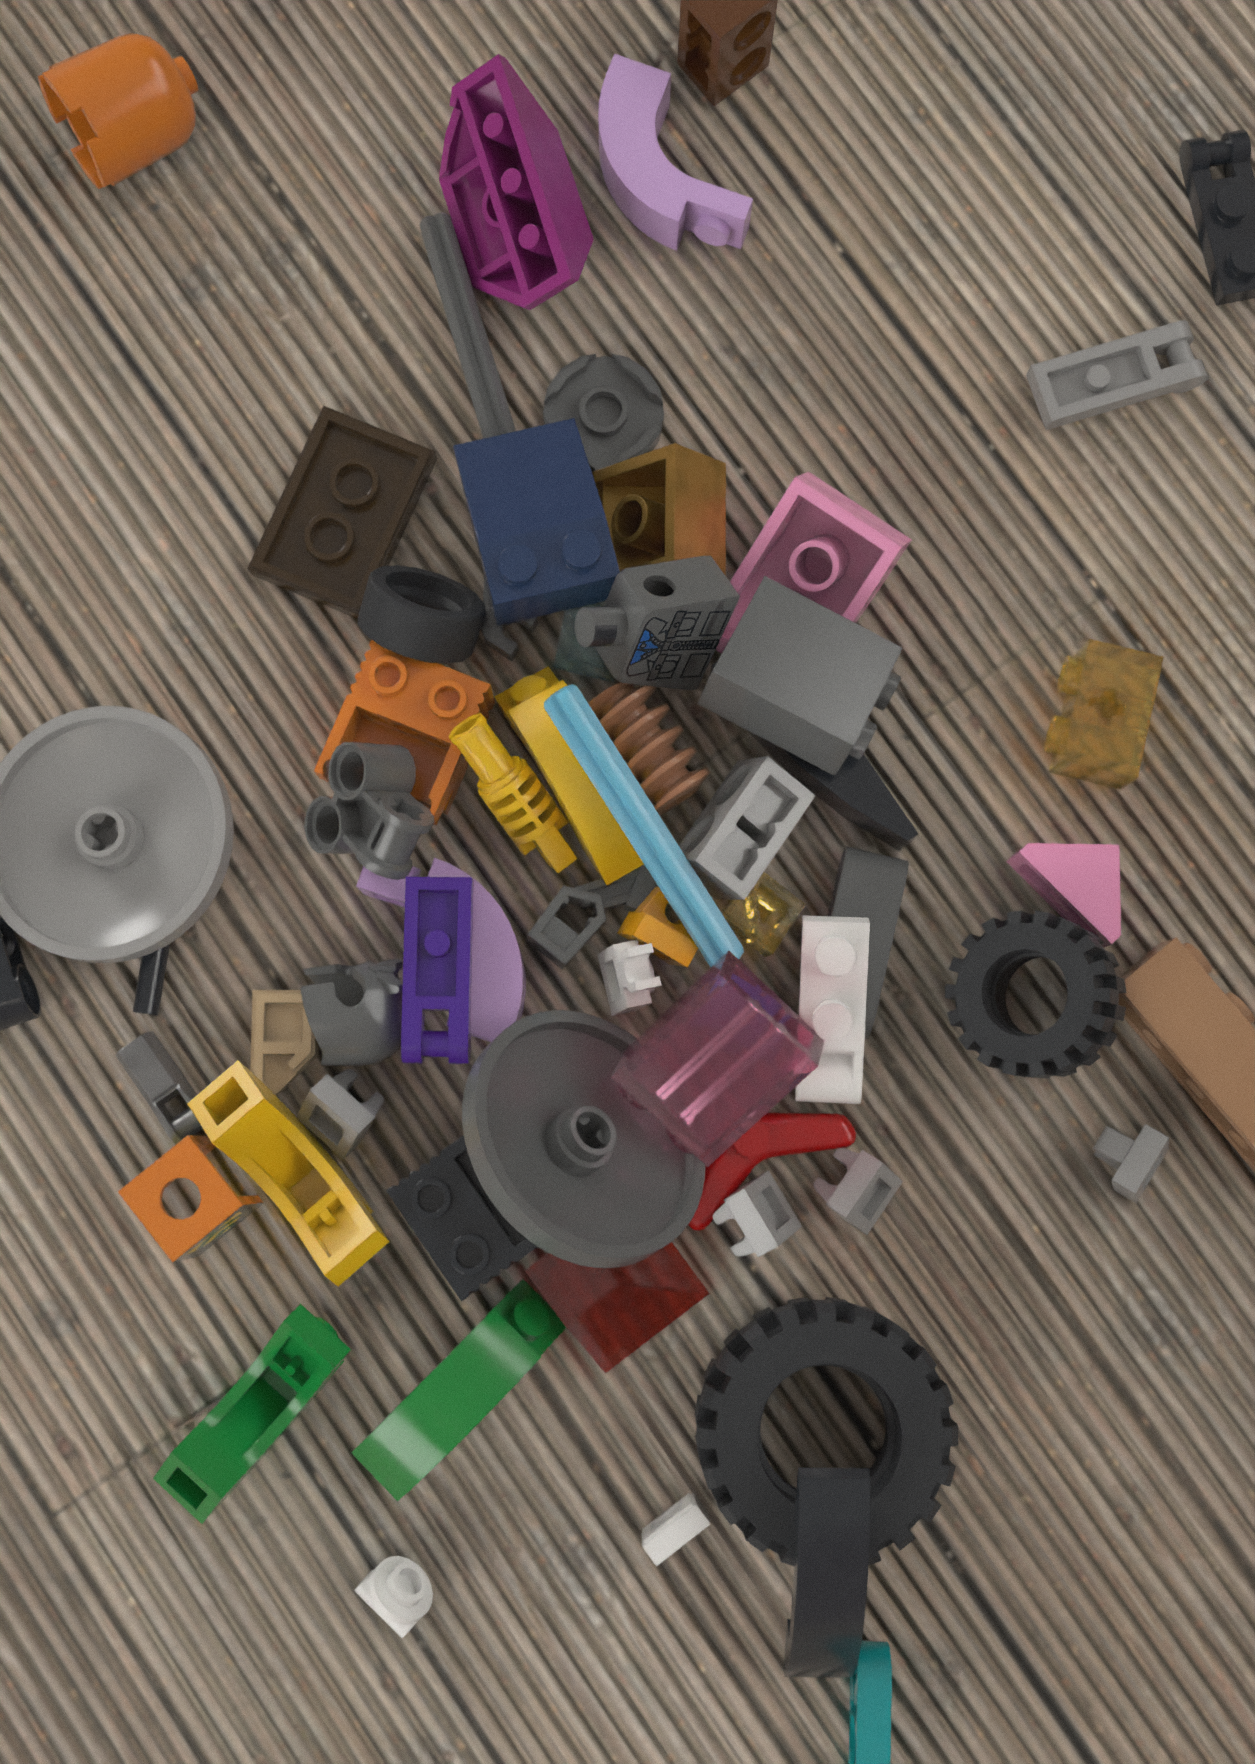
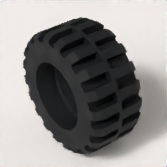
(829, 1334)

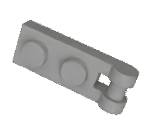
(1115, 374)

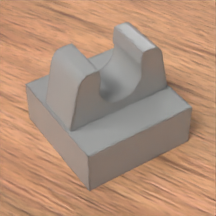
(336, 1114)
(1133, 1159)
(862, 1191)
(761, 1215)

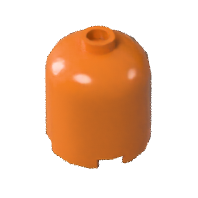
(123, 105)

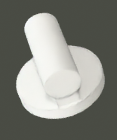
(397, 1593)

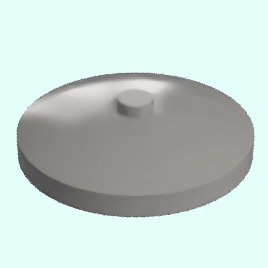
(110, 834)

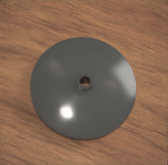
(568, 1150)

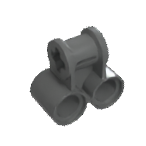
(370, 809)

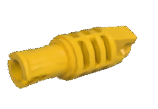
(514, 793)

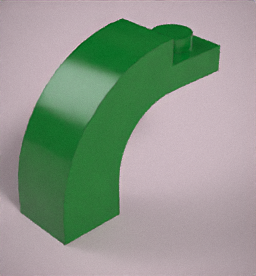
(460, 1391)
(253, 1413)

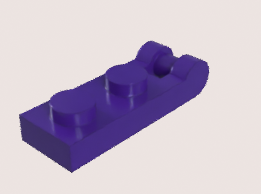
(437, 967)

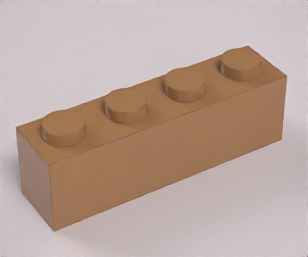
(1197, 1036)

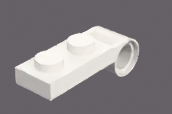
(834, 1005)

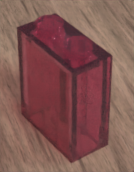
(718, 1060)

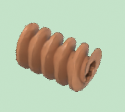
(647, 746)

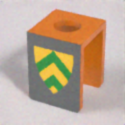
(218, 1208)

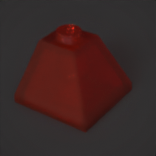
(619, 1306)

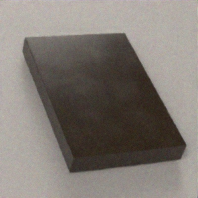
(342, 511)

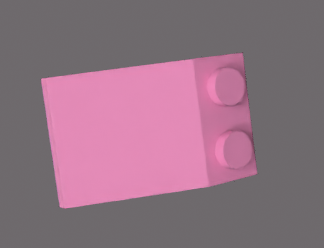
(821, 550)

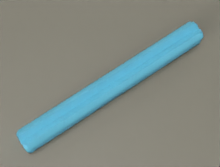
(641, 824)

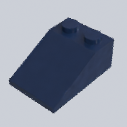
(537, 521)

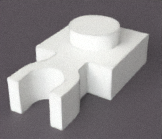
(628, 976)

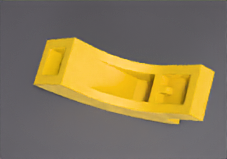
(581, 803)
(292, 1169)

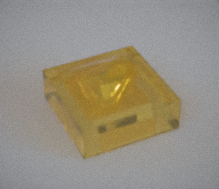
(763, 915)

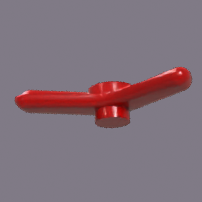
(770, 1137)

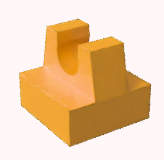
(650, 925)

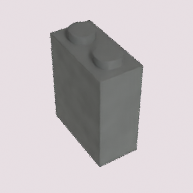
(803, 677)

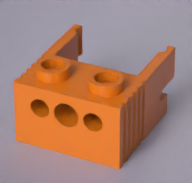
(412, 707)

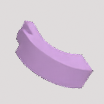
(643, 180)
(497, 960)

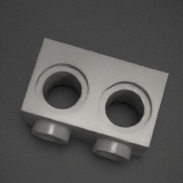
(744, 826)

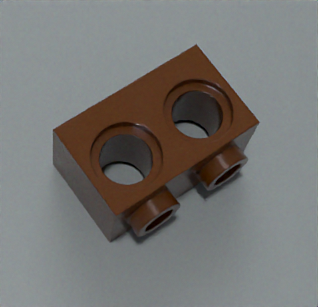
(724, 43)

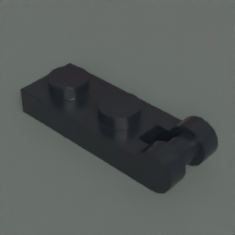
(1223, 211)

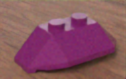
(511, 190)

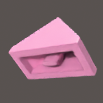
(1076, 882)

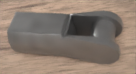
(159, 1082)

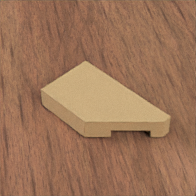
(280, 1038)

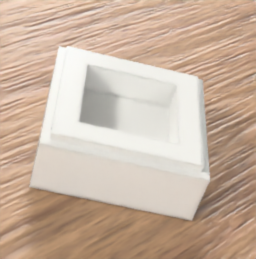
(674, 1528)

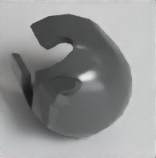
(355, 1011)

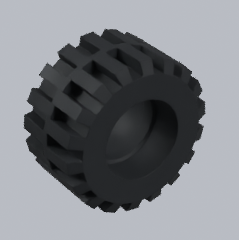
(983, 985)

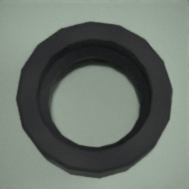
(421, 614)

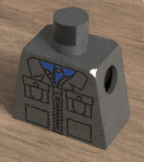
(661, 622)

